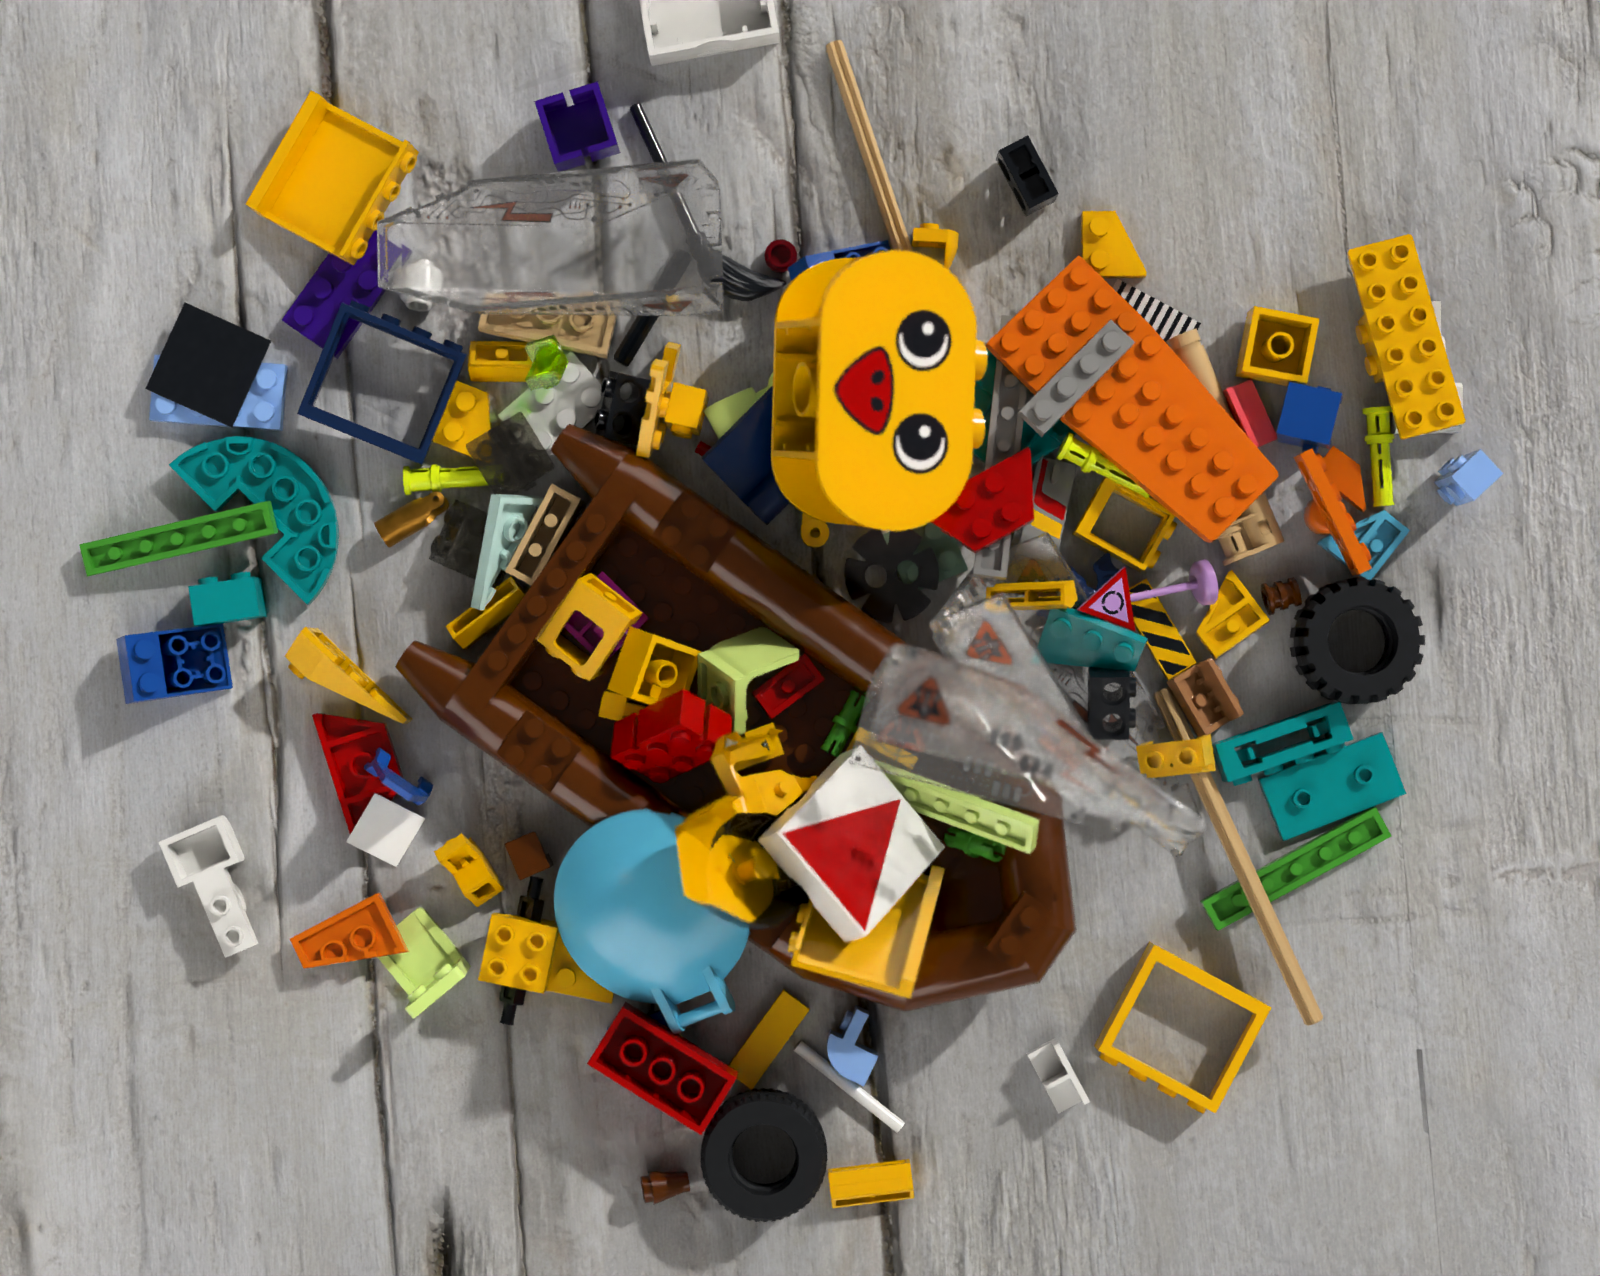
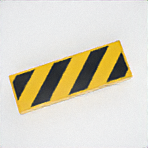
(1163, 637)

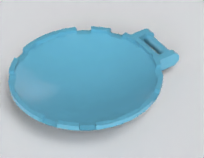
(632, 924)

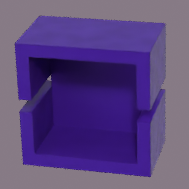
(577, 129)

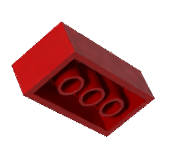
(663, 1068)

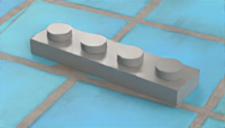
(1076, 378)

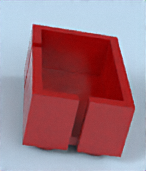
(669, 736)

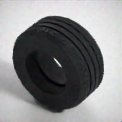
(754, 1199)

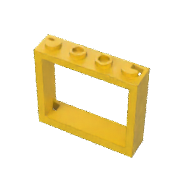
(1143, 1071)

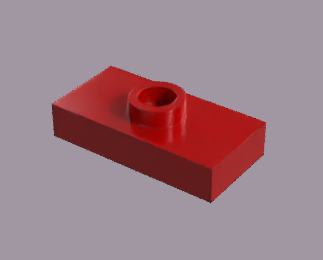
(788, 686)

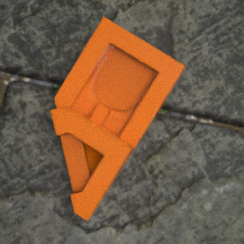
(1346, 476)

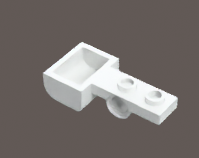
(203, 858)

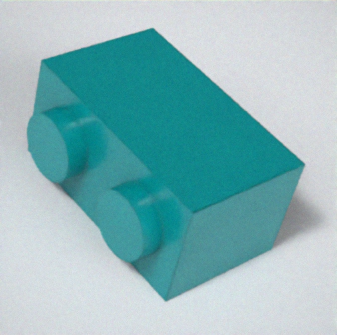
(227, 600)

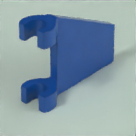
(379, 768)

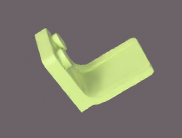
(733, 663)
(429, 966)

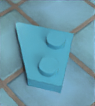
(1381, 536)

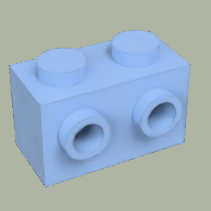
(1466, 477)

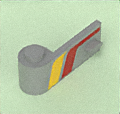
(1051, 498)

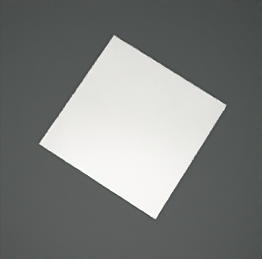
(385, 830)

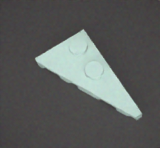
(502, 535)

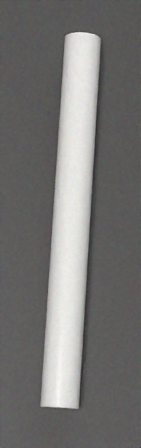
(849, 1087)

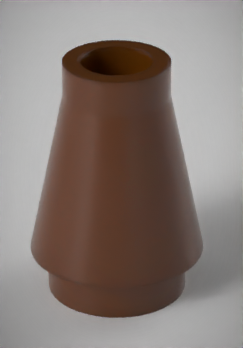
(663, 1185)

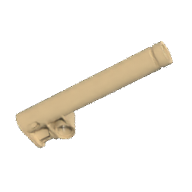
(1256, 526)

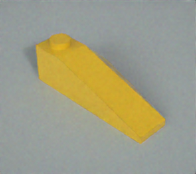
(324, 663)

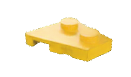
(1108, 246)
(464, 418)

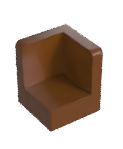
(528, 855)

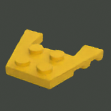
(657, 398)

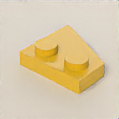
(1230, 618)

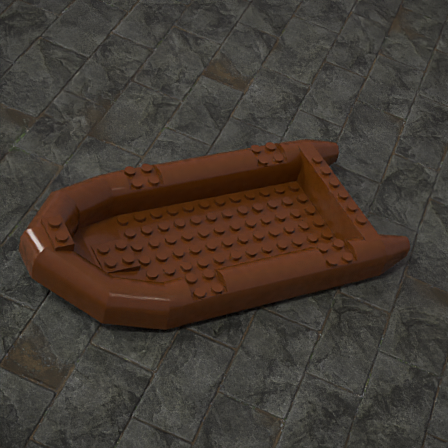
(701, 585)

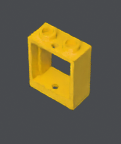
(1150, 553)

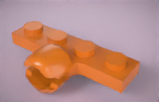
(1328, 514)

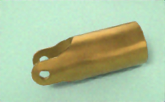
(410, 518)

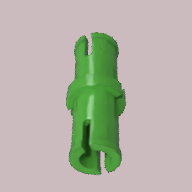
(844, 724)
(974, 844)

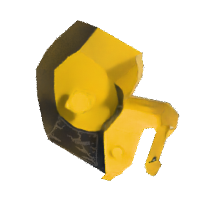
(755, 888)

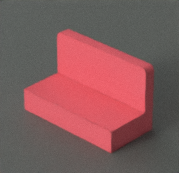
(1250, 413)

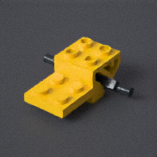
(530, 955)

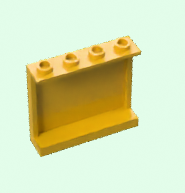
(332, 179)
(889, 952)

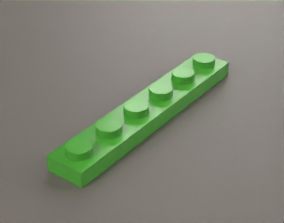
(179, 538)
(1300, 866)

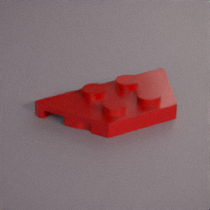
(992, 504)
(347, 748)

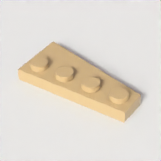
(574, 333)

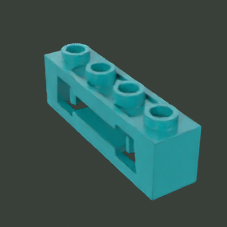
(1333, 725)

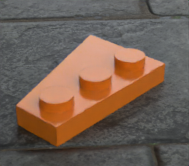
(351, 935)

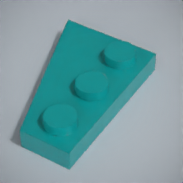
(1089, 642)

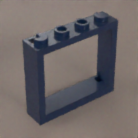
(392, 327)

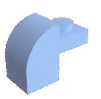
(845, 1054)

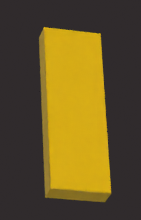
(768, 1038)

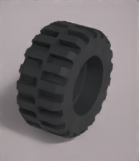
(1399, 631)

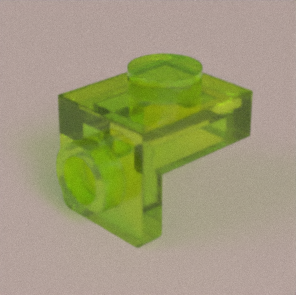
(547, 363)

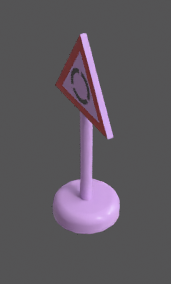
(1114, 600)

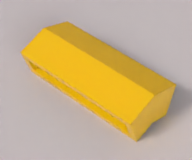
(1031, 600)
(475, 623)
(871, 1183)

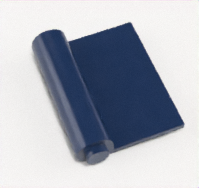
(744, 461)

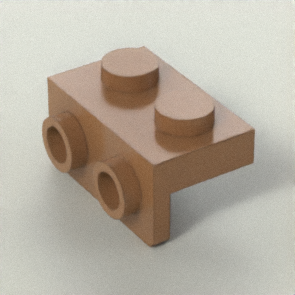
(1205, 697)

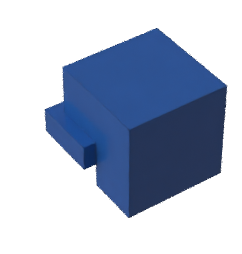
(1308, 416)

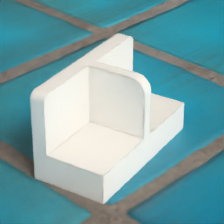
(1057, 1076)

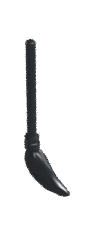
(737, 279)

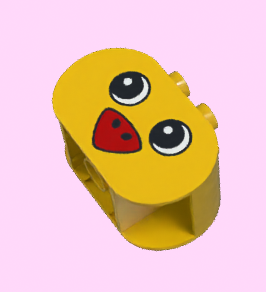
(875, 390)

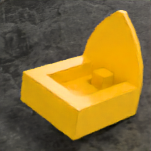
(932, 237)

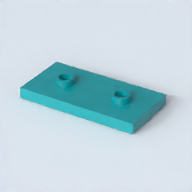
(1332, 786)

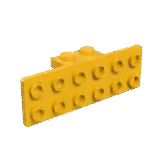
(1404, 337)

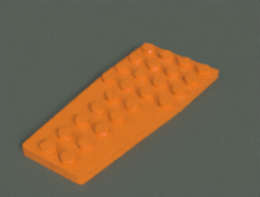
(1145, 410)

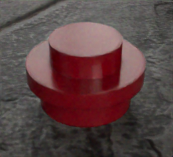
(780, 255)

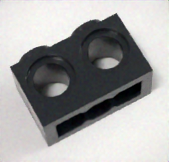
(1026, 175)
(613, 405)
(1104, 703)

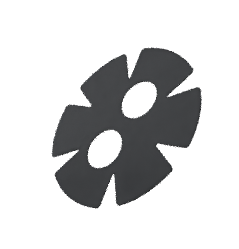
(883, 599)

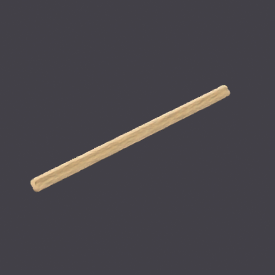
(868, 146)
(1243, 868)

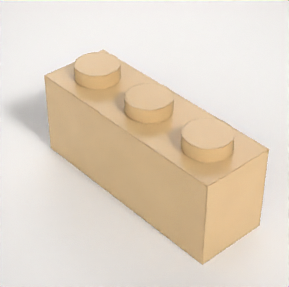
(544, 534)

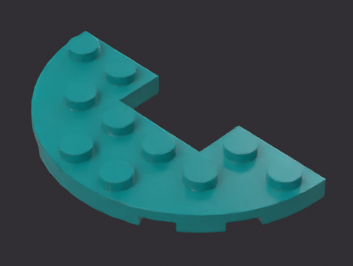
(297, 496)

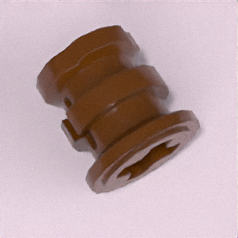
(1281, 595)

